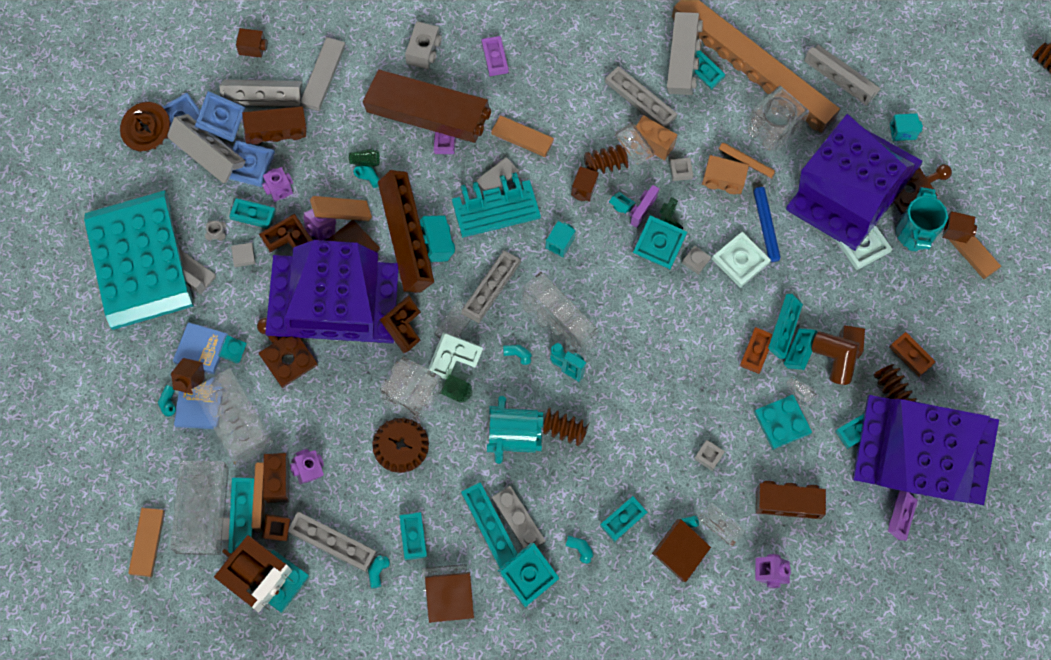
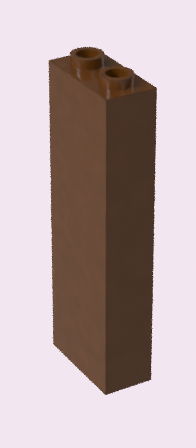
(427, 106)

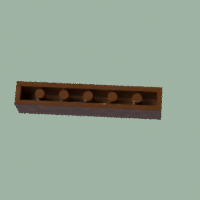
(405, 231)

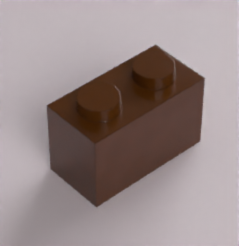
(276, 478)

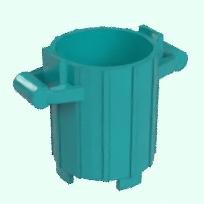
(922, 221)
(513, 430)

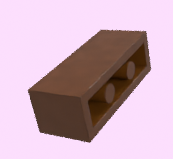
(274, 125)
(790, 500)

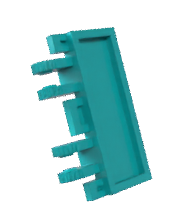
(496, 209)

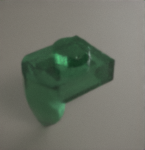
(667, 212)
(456, 389)

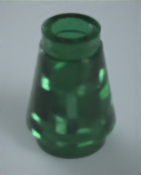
(365, 158)

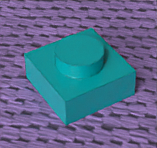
(622, 203)
(232, 349)

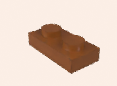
(756, 350)
(912, 354)

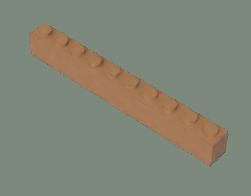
(758, 64)

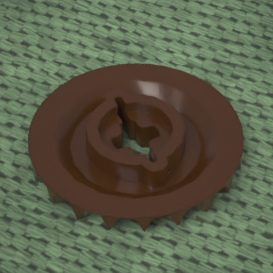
(133, 132)
(406, 458)

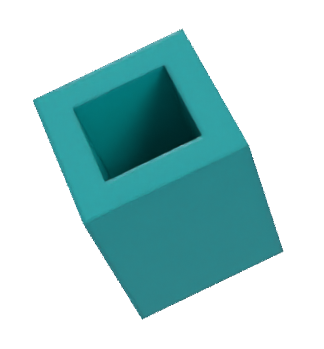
(905, 127)
(560, 238)

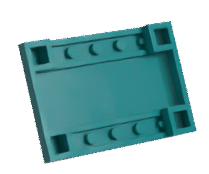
(137, 260)

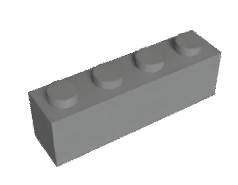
(684, 53)

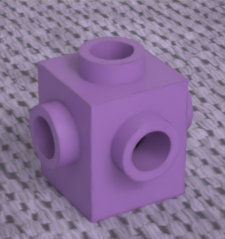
(277, 184)
(319, 227)
(301, 471)
(772, 570)

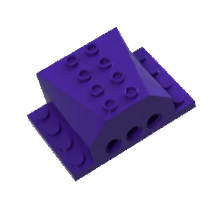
(851, 182)
(331, 293)
(926, 449)

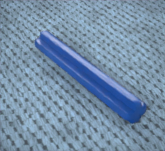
(767, 224)

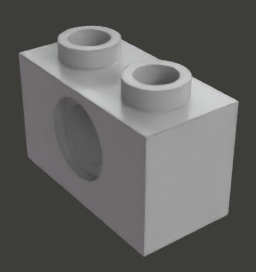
(423, 35)

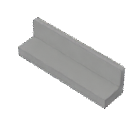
(841, 74)
(262, 92)
(204, 148)
(196, 275)

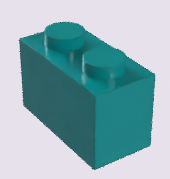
(437, 238)

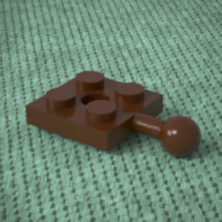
(919, 180)
(273, 356)

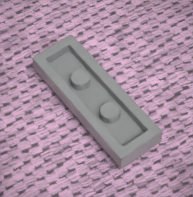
(517, 518)

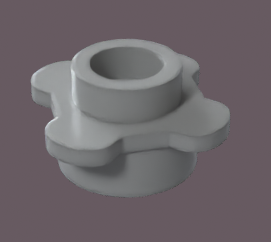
(215, 225)

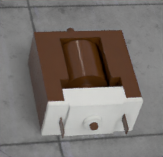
(247, 568)

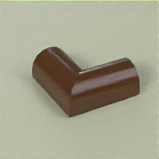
(287, 231)
(398, 326)
(843, 353)

